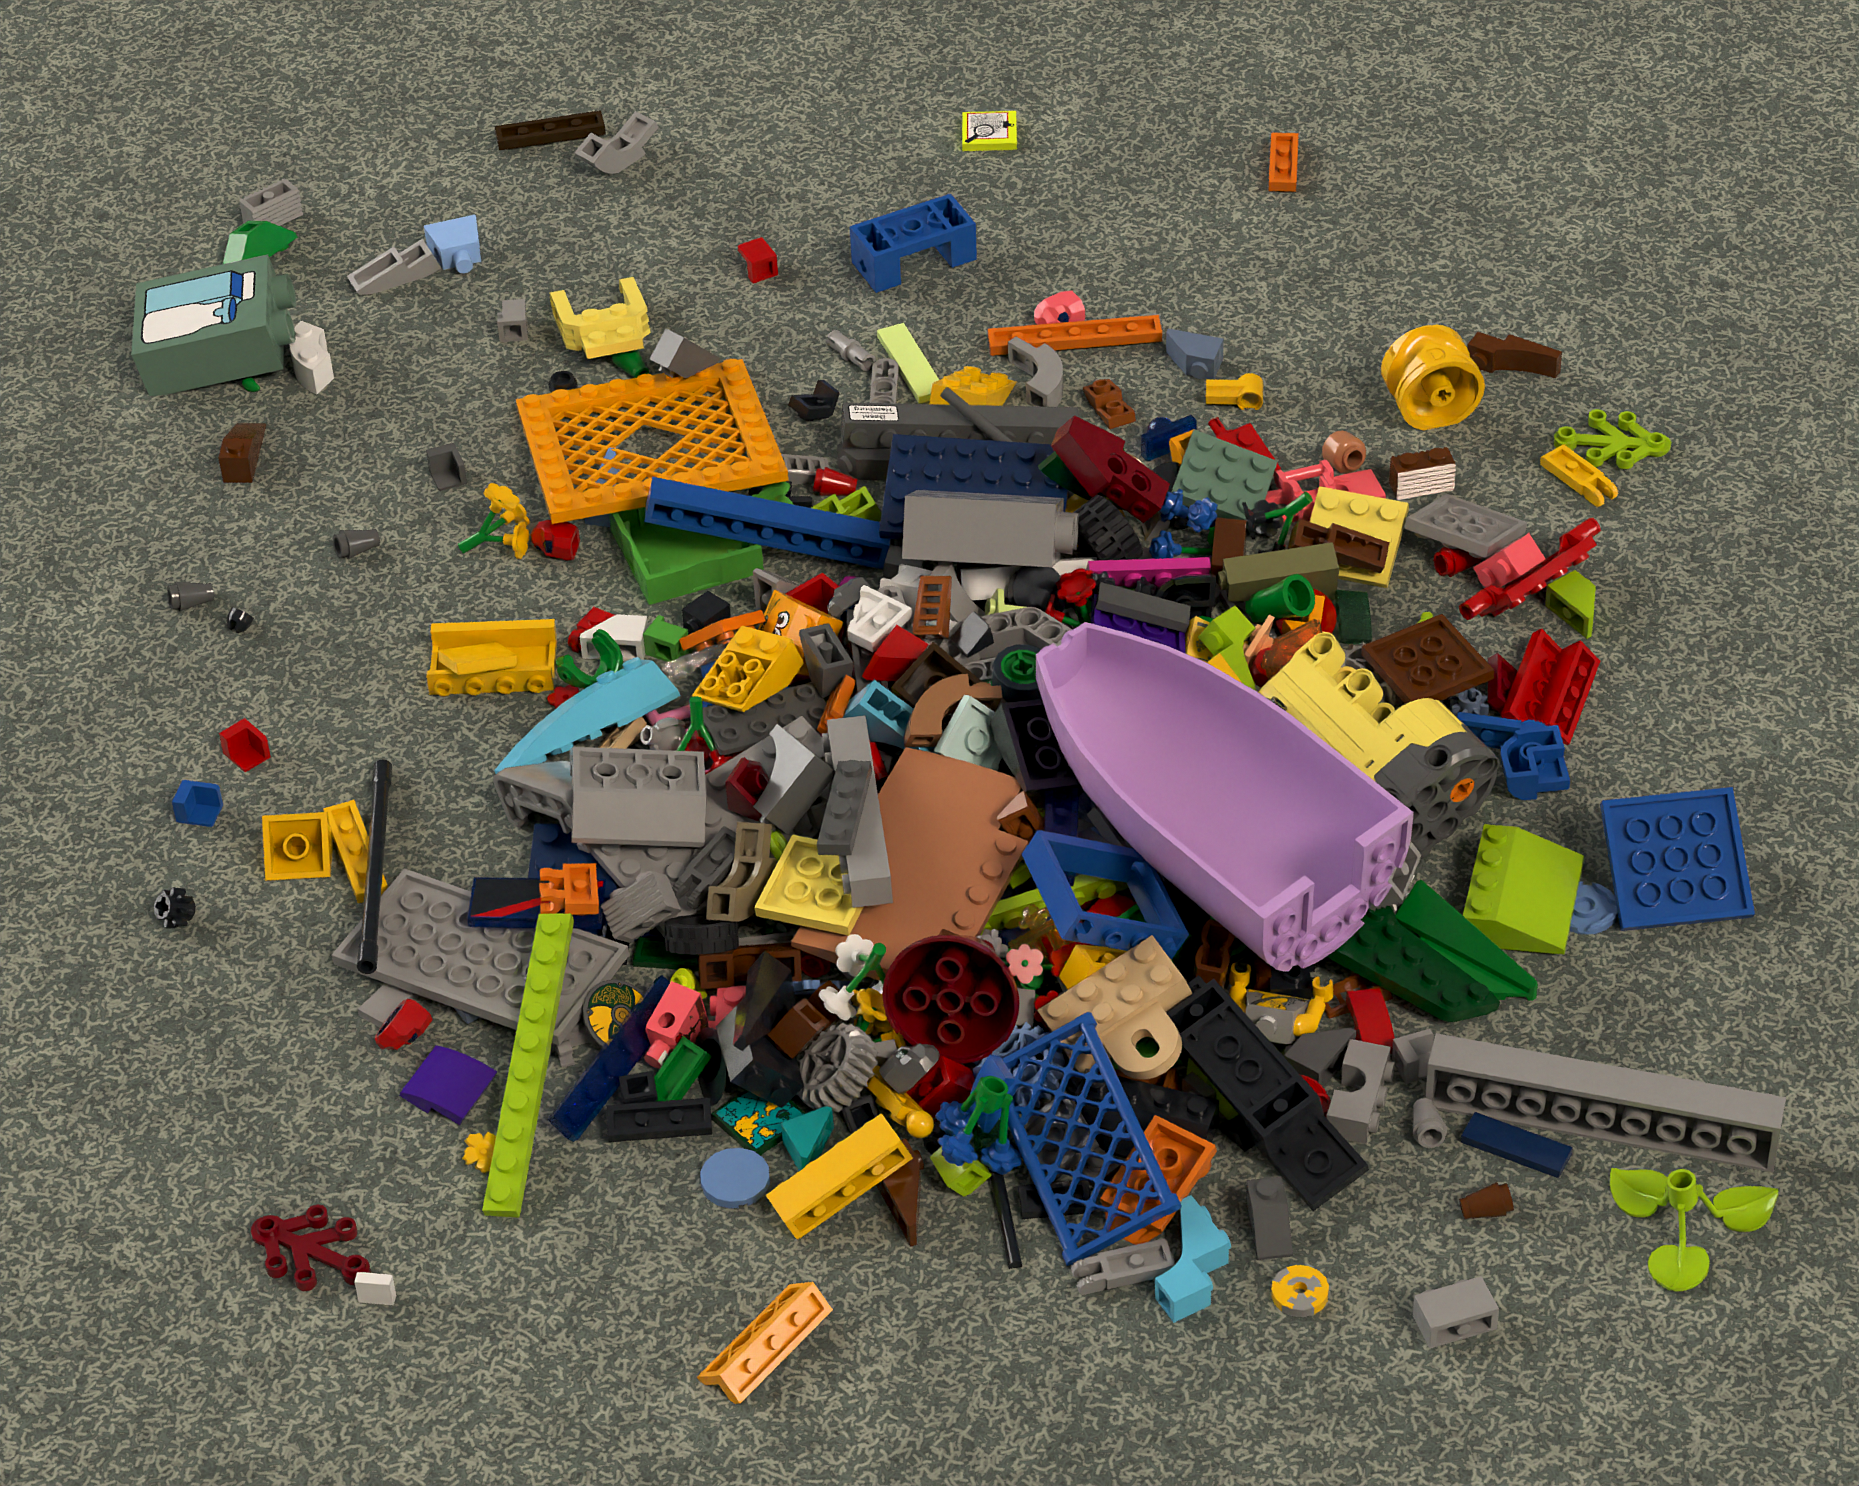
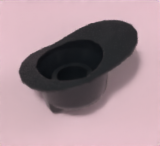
(715, 1074)

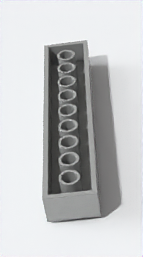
(1605, 1102)

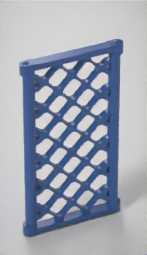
(1169, 1201)

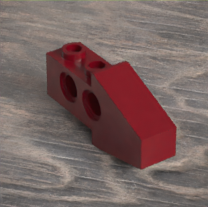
(1104, 467)

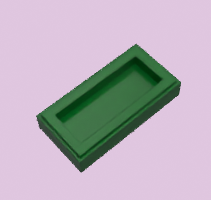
(680, 1070)

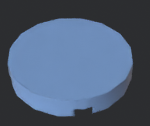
(1595, 917)
(735, 1177)

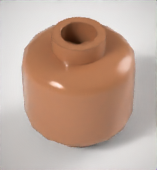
(1344, 451)

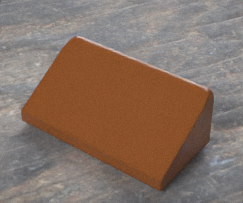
(1021, 817)

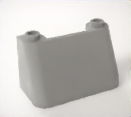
(538, 788)

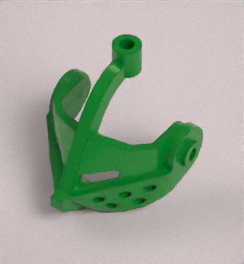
(610, 659)

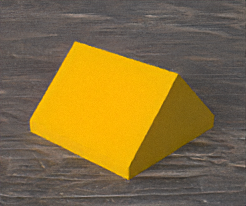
(297, 846)

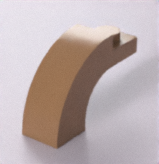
(940, 700)

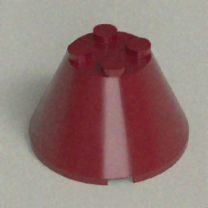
(952, 996)

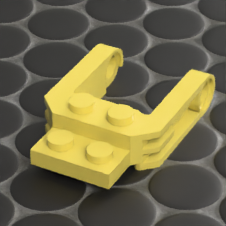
(603, 330)

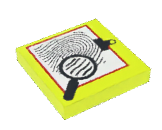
(989, 131)

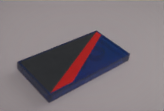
(517, 904)

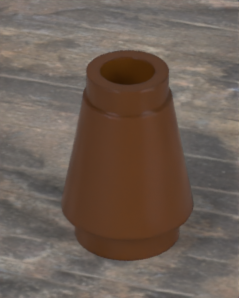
(1487, 1202)

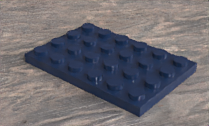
(961, 467)

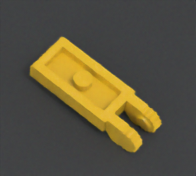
(1579, 474)

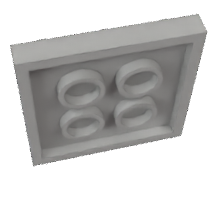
(1465, 526)

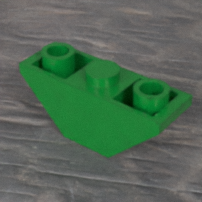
(256, 240)

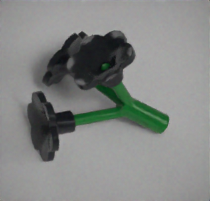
(1267, 518)

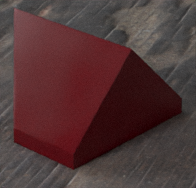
(745, 787)

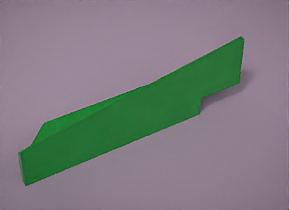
(1464, 944)

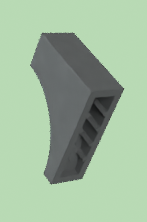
(794, 782)

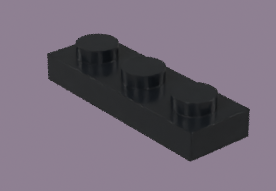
(659, 1119)

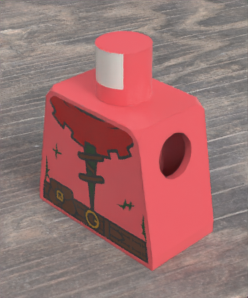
(676, 1015)

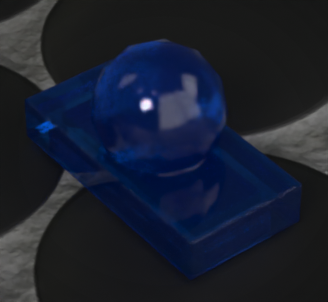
(1159, 431)

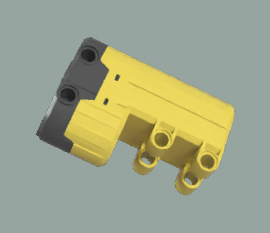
(1411, 752)

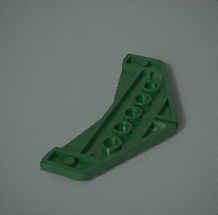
(1412, 969)

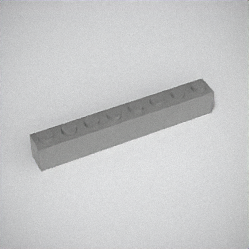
(868, 865)

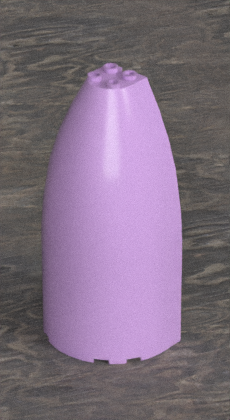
(1224, 792)

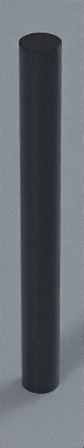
(1005, 1220)

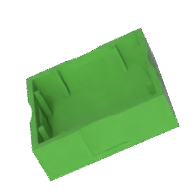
(679, 561)

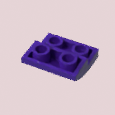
(448, 1083)

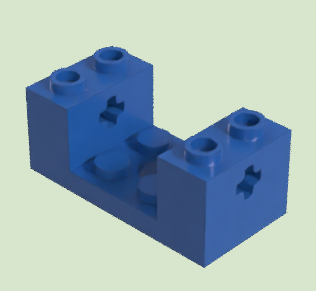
(934, 223)

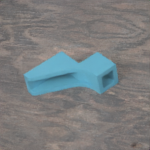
(1203, 1248)

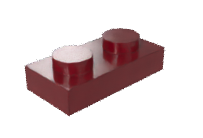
(1501, 684)

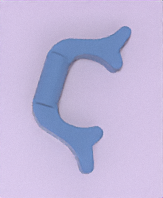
(808, 987)

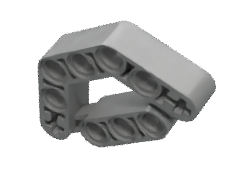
(1008, 628)

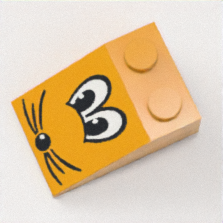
(788, 615)

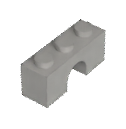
(1367, 1069)

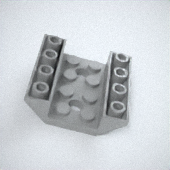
(638, 797)

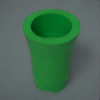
(1282, 600)

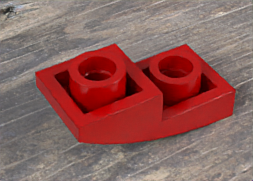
(1370, 1017)

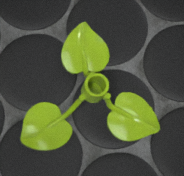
(1685, 1267)

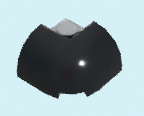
(1191, 590)

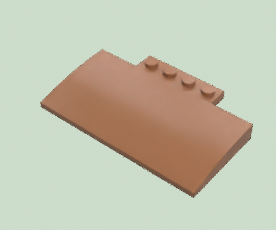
(942, 853)

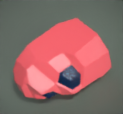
(1059, 309)

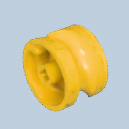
(1432, 377)

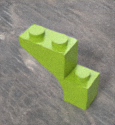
(1226, 636)

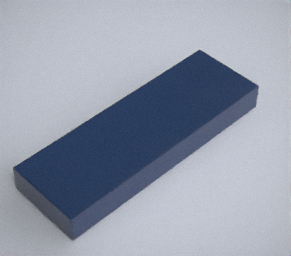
(1516, 1144)

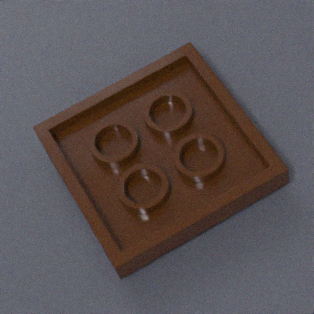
(1427, 661)

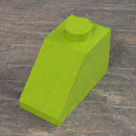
(1573, 601)

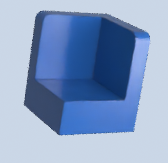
(197, 803)

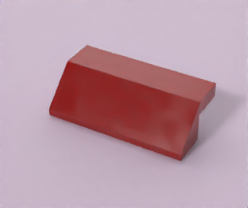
(1552, 684)

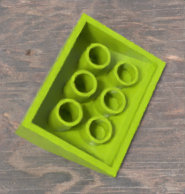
(1523, 890)

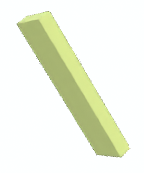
(910, 359)

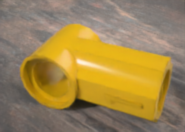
(1245, 392)

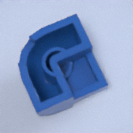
(1534, 762)

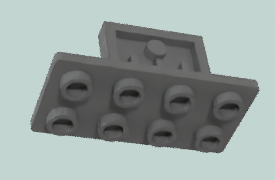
(739, 730)

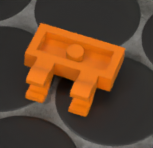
(578, 892)

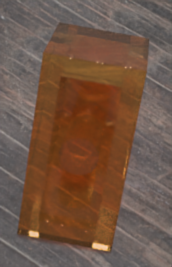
(1286, 645)

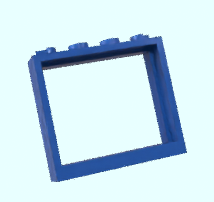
(1053, 853)

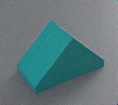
(807, 1135)

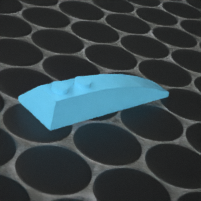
(609, 702)

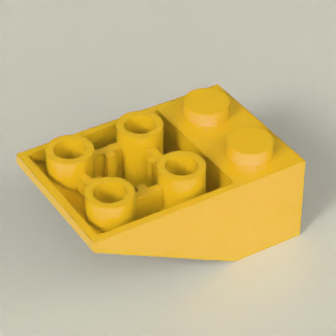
(974, 387)
(750, 670)

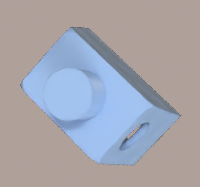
(454, 243)

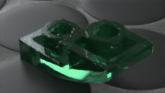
(1353, 617)

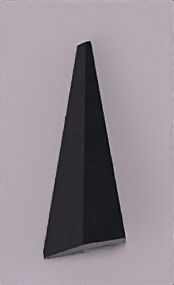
(766, 1000)

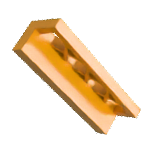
(767, 1341)

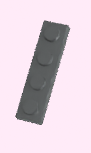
(844, 808)

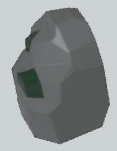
(908, 1066)

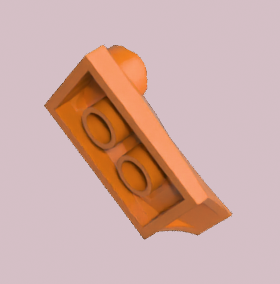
(1182, 1160)

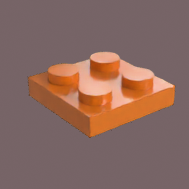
(721, 631)

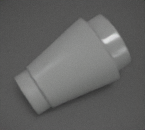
(1428, 1124)

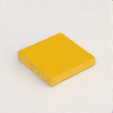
(477, 658)

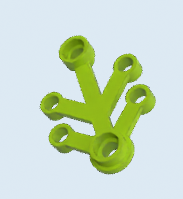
(1614, 440)

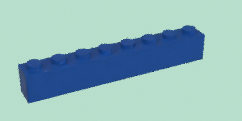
(766, 522)

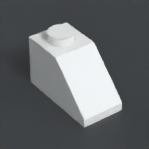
(626, 632)

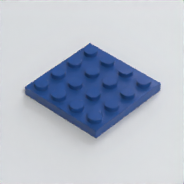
(1677, 859)

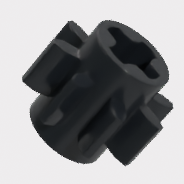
(174, 907)

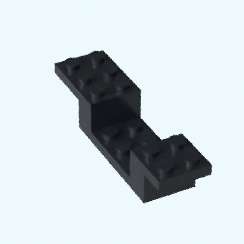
(1267, 1092)

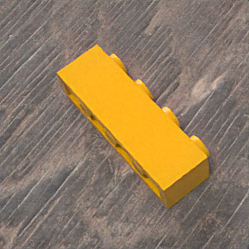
(839, 1176)

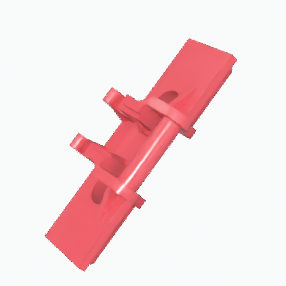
(1288, 488)

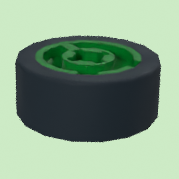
(1016, 673)

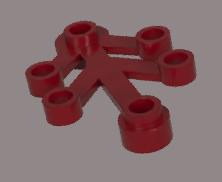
(307, 1245)

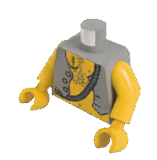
(1277, 1015)

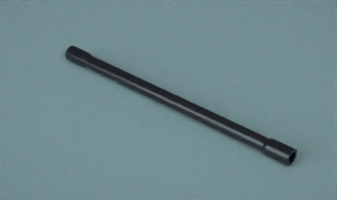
(368, 947)

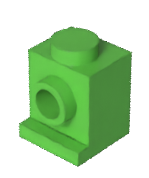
(662, 640)

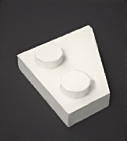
(876, 618)

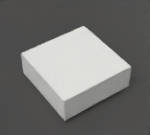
(375, 1288)

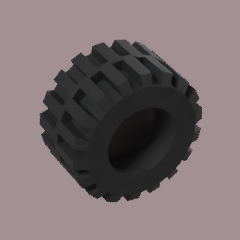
(1106, 532)

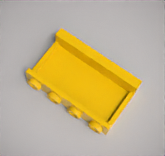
(528, 639)

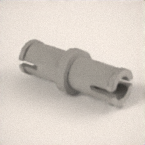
(850, 350)

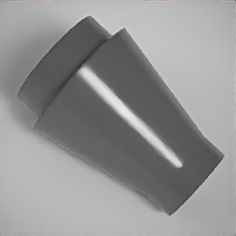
(353, 542)
(187, 595)

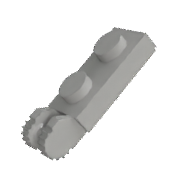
(1123, 1266)

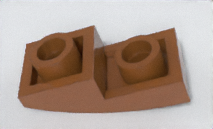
(1108, 403)

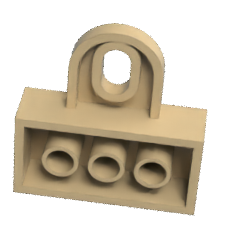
(1128, 1003)

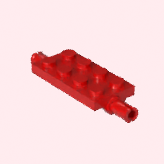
(1572, 551)

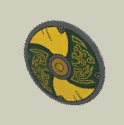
(607, 1007)

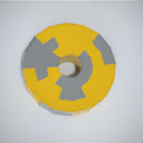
(1296, 1303)

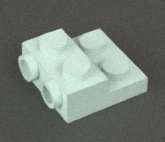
(970, 735)

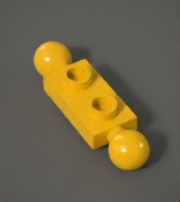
(902, 1107)

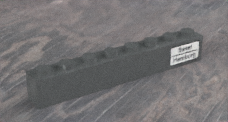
(875, 423)

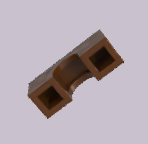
(732, 966)
(803, 1024)

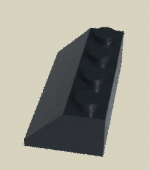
(1184, 1109)

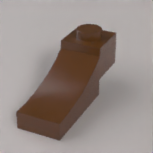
(1514, 354)
(1350, 546)

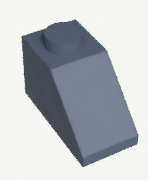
(1195, 353)

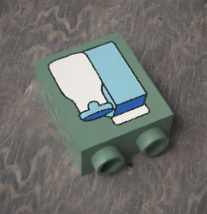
(212, 325)

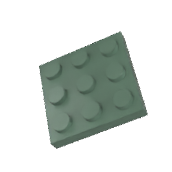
(1223, 474)

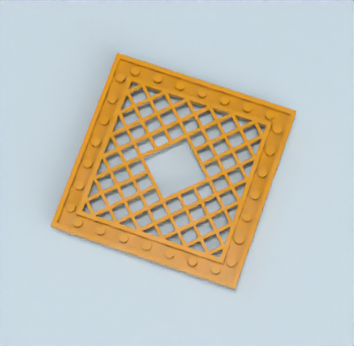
(729, 379)

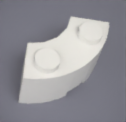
(311, 358)

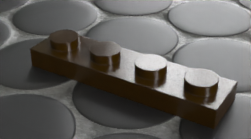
(549, 130)

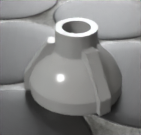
(664, 735)

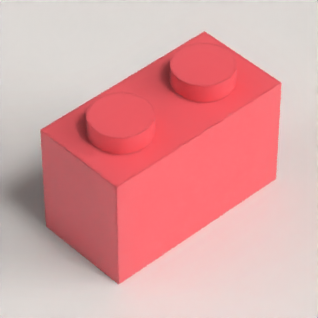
(1509, 562)

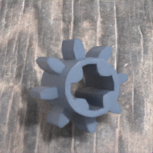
(1469, 702)

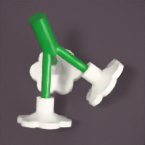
(858, 958)

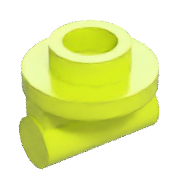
(686, 978)

